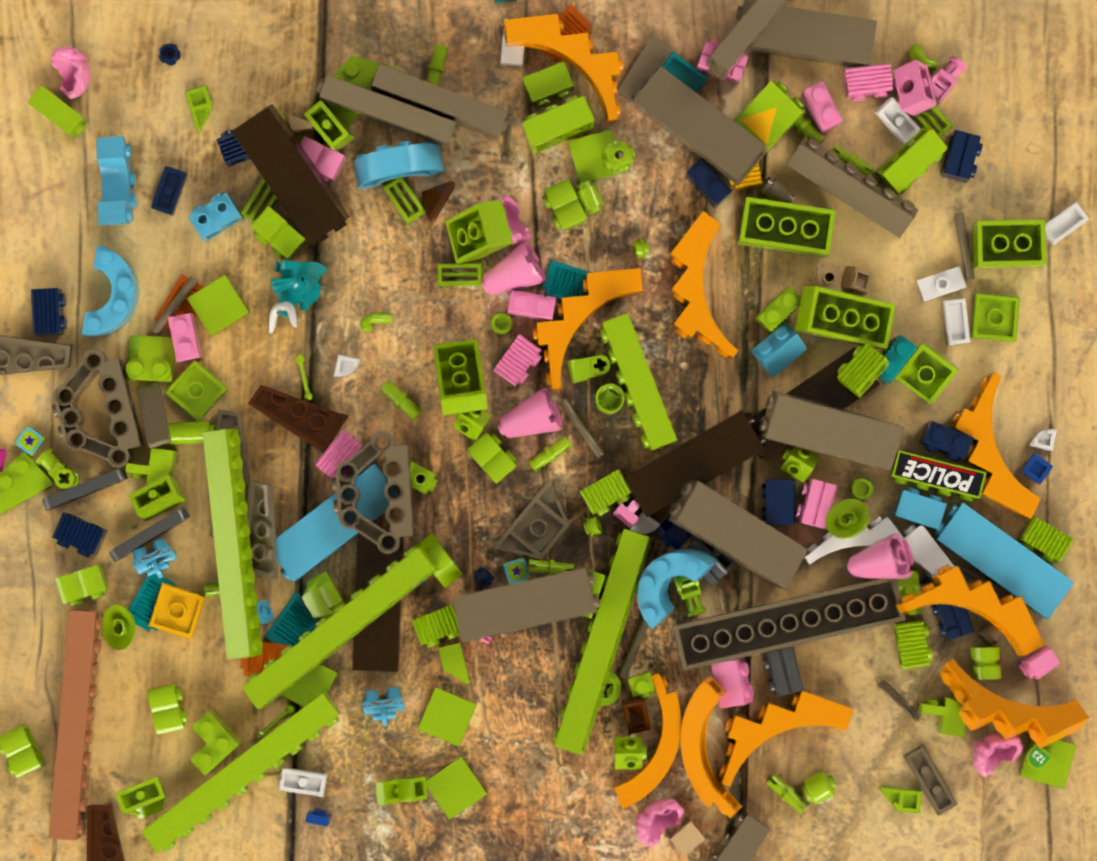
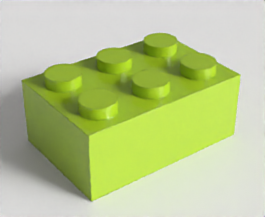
(557, 124)
(479, 231)
(1009, 244)
(460, 377)

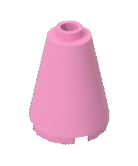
(514, 271)
(532, 416)
(883, 560)

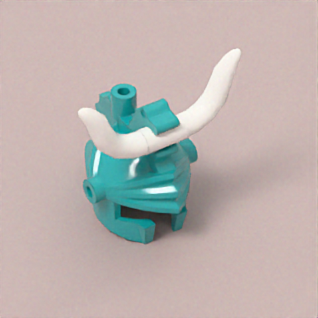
(296, 285)

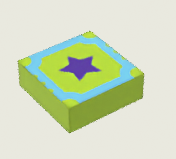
(30, 441)
(516, 570)

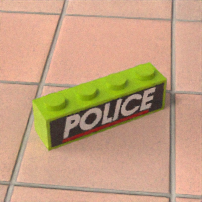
(938, 475)

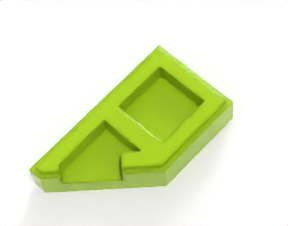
(200, 105)
(454, 662)
(903, 799)

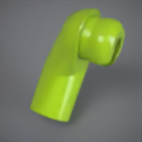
(917, 53)
(375, 317)

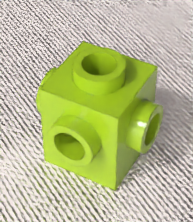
(618, 165)
(472, 423)
(799, 462)
(629, 753)

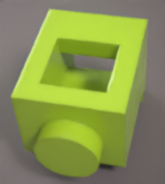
(429, 483)
(641, 685)

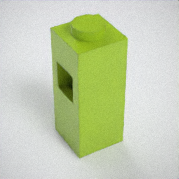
(58, 112)

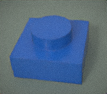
(1036, 468)
(318, 816)

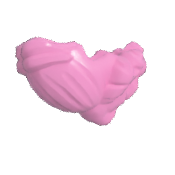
(74, 70)
(519, 232)
(993, 750)
(656, 818)

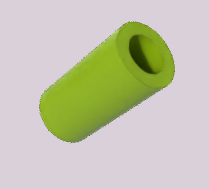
(189, 432)

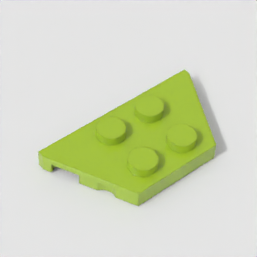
(360, 73)

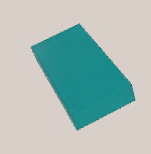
(685, 72)

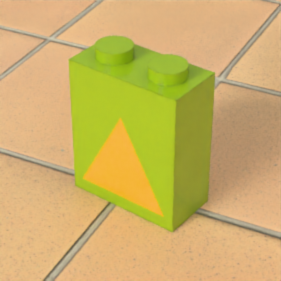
(771, 114)

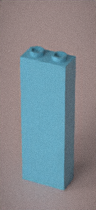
(320, 531)
(1002, 560)

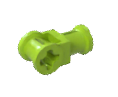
(58, 470)
(687, 592)

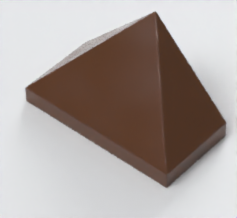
(436, 198)
(636, 715)

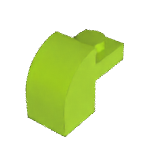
(160, 464)
(448, 570)
(949, 721)
(401, 789)

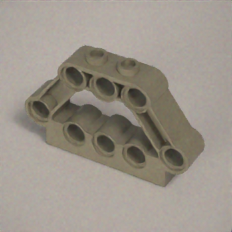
(76, 385)
(360, 461)

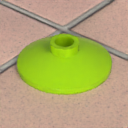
(847, 518)
(118, 627)

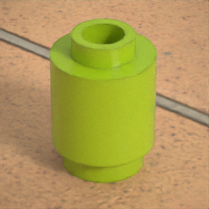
(589, 197)

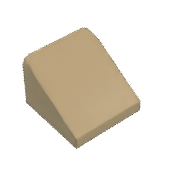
(300, 125)
(856, 279)

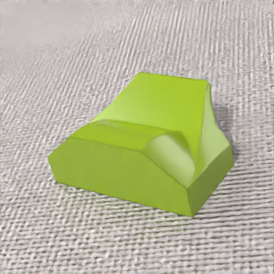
(322, 596)
(142, 798)

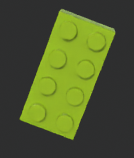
(786, 227)
(845, 317)

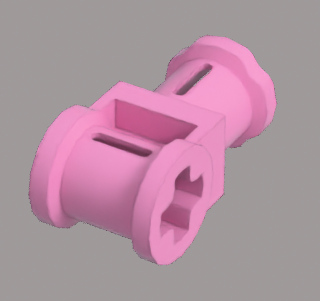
(944, 81)

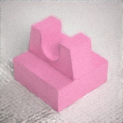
(626, 514)

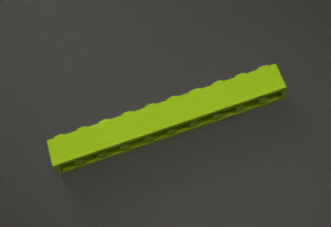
(232, 543)
(339, 628)
(603, 642)
(240, 772)

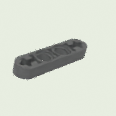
(85, 489)
(149, 534)

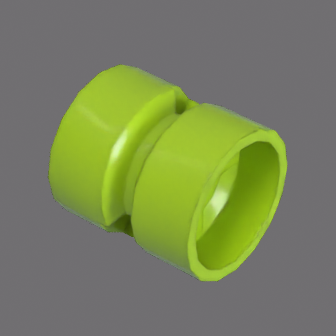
(609, 398)
(985, 662)

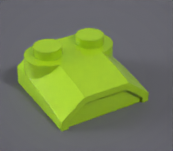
(151, 359)
(927, 373)

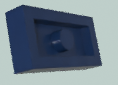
(169, 190)

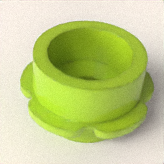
(640, 248)
(592, 526)

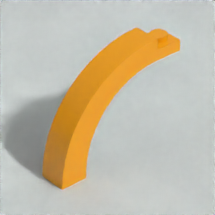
(695, 748)
(658, 765)

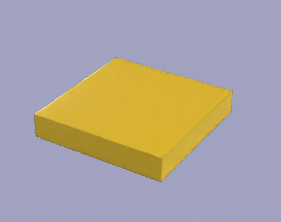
(177, 610)

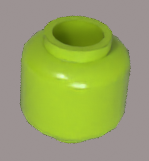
(819, 787)

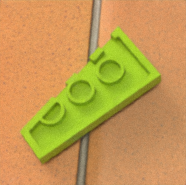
(21, 482)

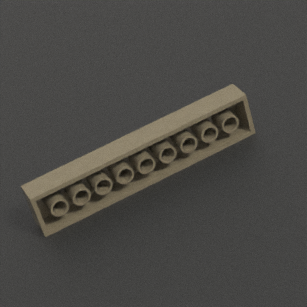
(787, 622)

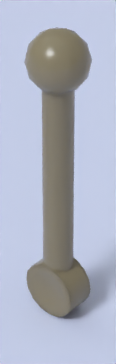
(505, 156)

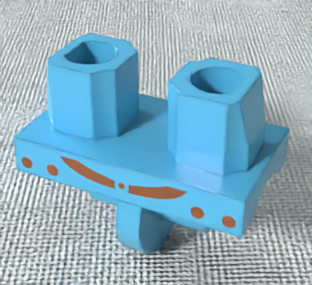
(155, 561)
(384, 708)

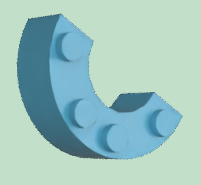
(398, 162)
(117, 181)
(123, 297)
(655, 580)

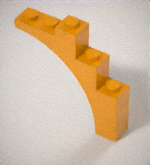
(598, 69)
(601, 289)
(696, 317)
(1000, 484)
(1008, 615)
(1011, 718)
(748, 734)

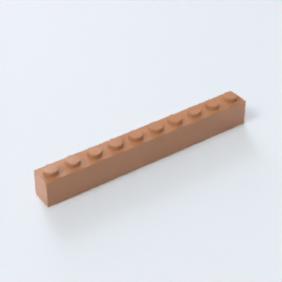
(75, 724)

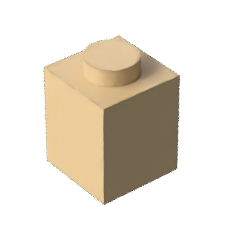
(686, 838)

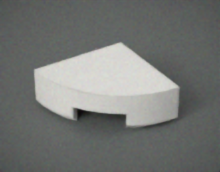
(345, 365)
(1044, 440)
(644, 525)

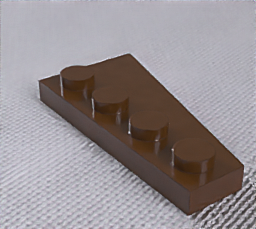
(303, 419)
(102, 834)

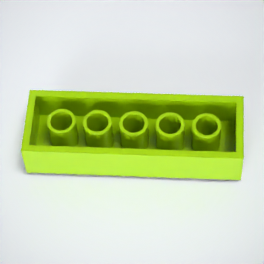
(638, 381)

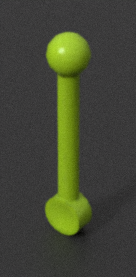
(300, 360)
(289, 710)

